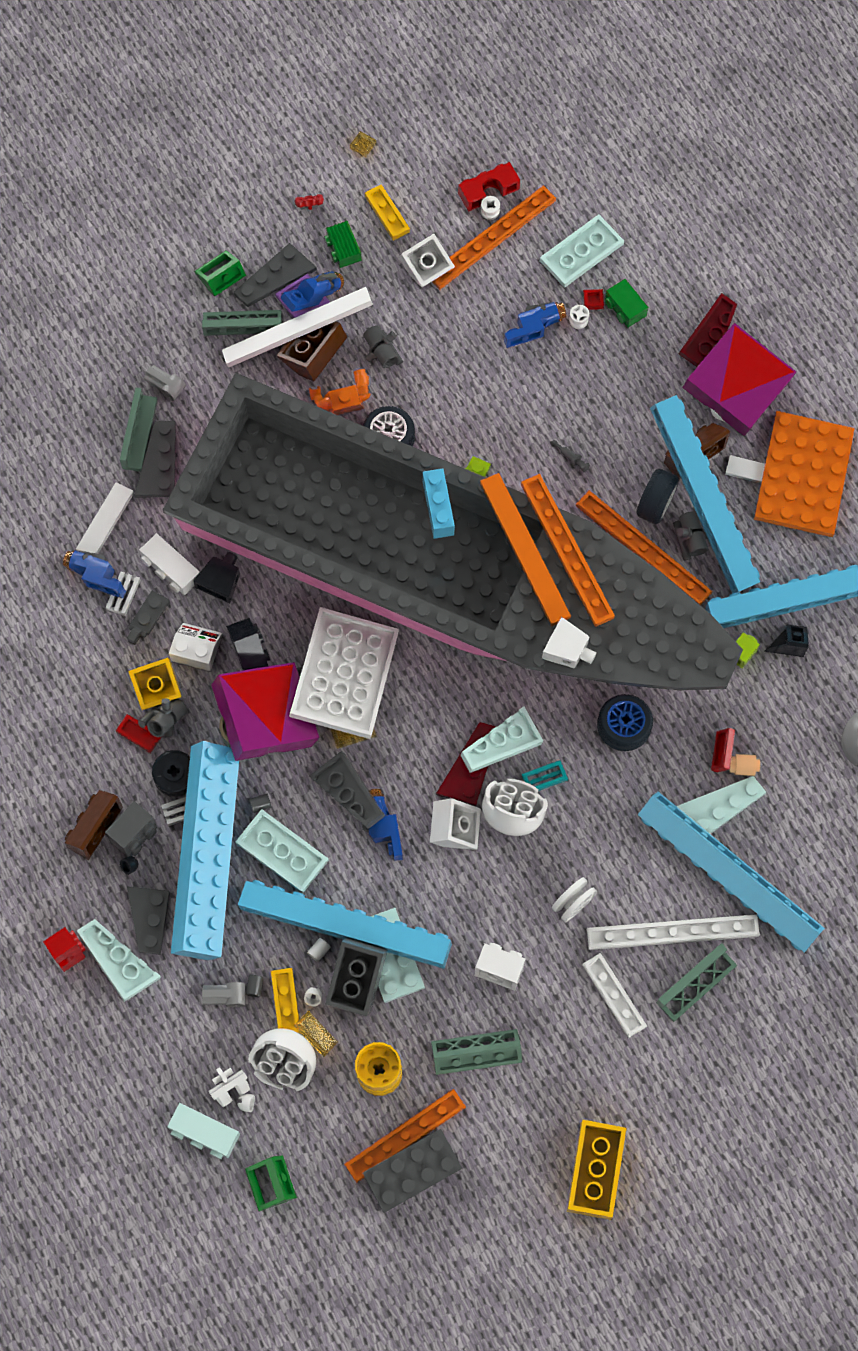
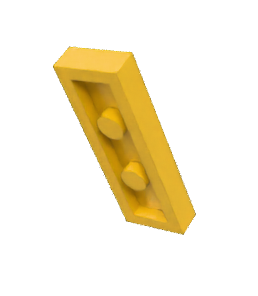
(387, 212)
(285, 998)

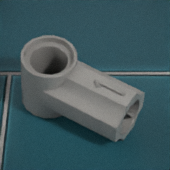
(168, 384)
(229, 994)

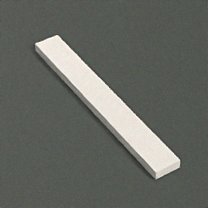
(297, 327)
(673, 932)

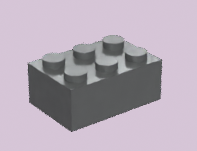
(356, 976)

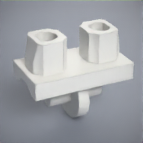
(220, 1091)

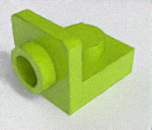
(478, 466)

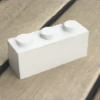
(169, 564)

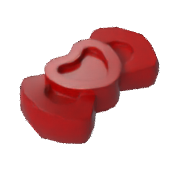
(309, 201)

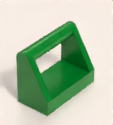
(224, 276)
(280, 1181)

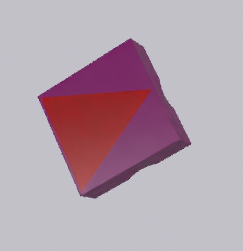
(739, 379)
(258, 710)

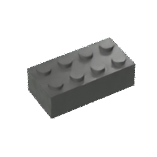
(412, 1170)

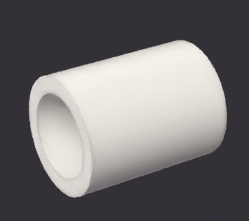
(318, 950)

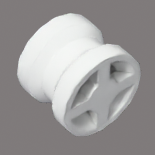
(490, 213)
(580, 312)

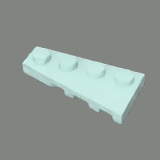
(506, 740)
(723, 804)
(122, 968)

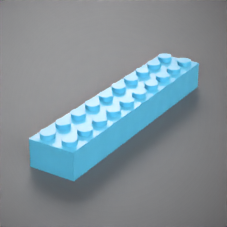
(205, 852)

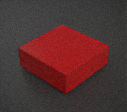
(593, 299)

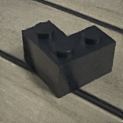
(247, 643)

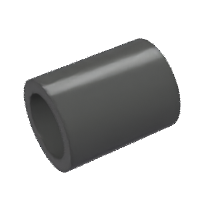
(260, 802)
(254, 985)

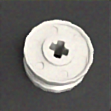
(574, 899)

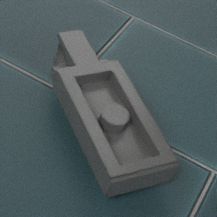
(147, 616)

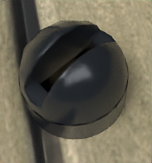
(129, 864)

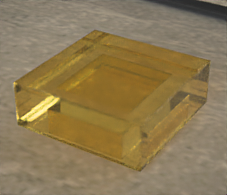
(363, 144)

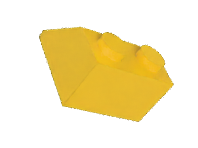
(155, 683)

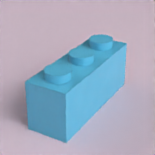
(438, 503)

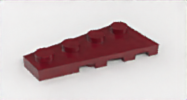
(709, 330)
(461, 783)

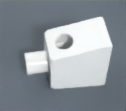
(568, 645)

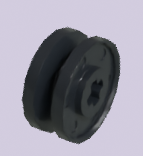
(163, 769)

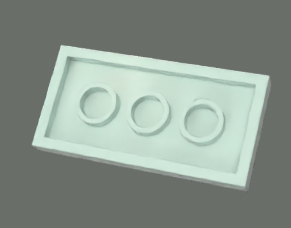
(581, 250)
(282, 851)
(399, 974)

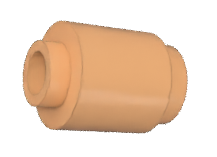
(744, 765)

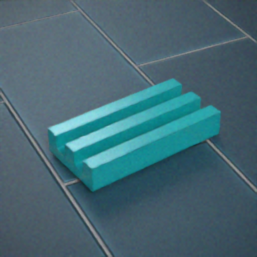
(545, 768)

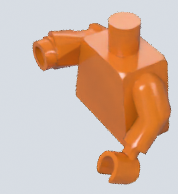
(346, 398)

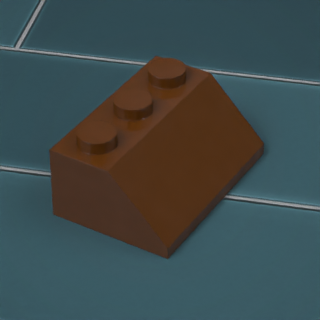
(313, 351)
(712, 439)
(93, 824)

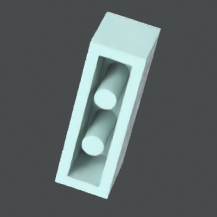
(203, 1131)

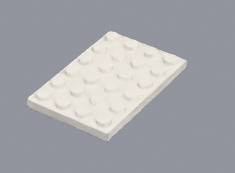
(344, 673)

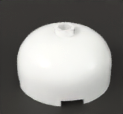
(508, 816)
(290, 1051)

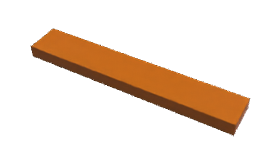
(406, 1134)

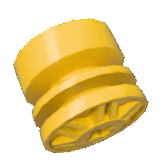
(378, 1056)

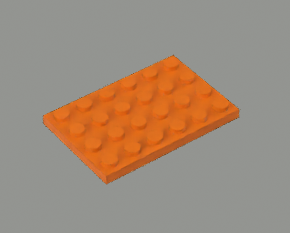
(804, 474)

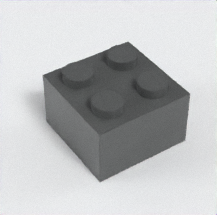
(132, 830)

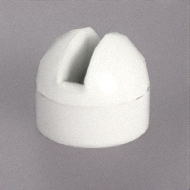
(310, 1001)
(247, 1102)

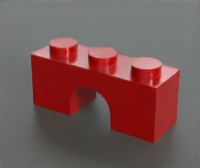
(502, 178)
(65, 948)

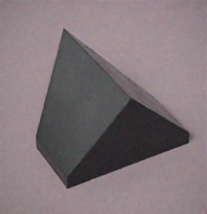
(791, 641)

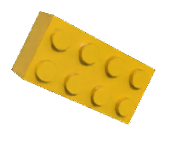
(596, 1169)

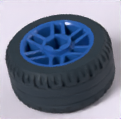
(620, 735)

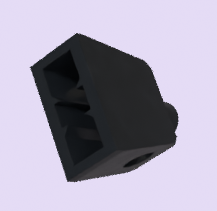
(219, 577)

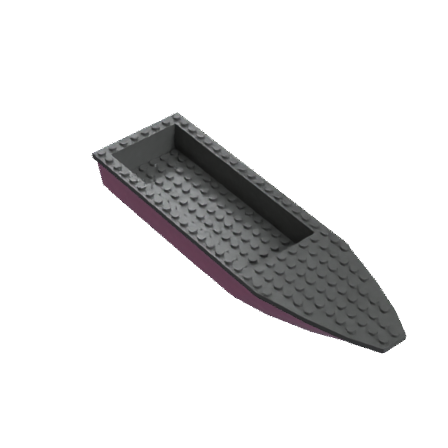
(355, 522)

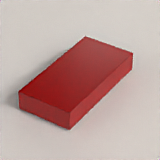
(140, 736)
(723, 750)

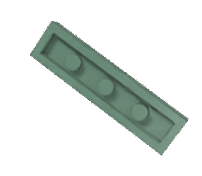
(240, 325)
(138, 431)
(692, 975)
(477, 1054)

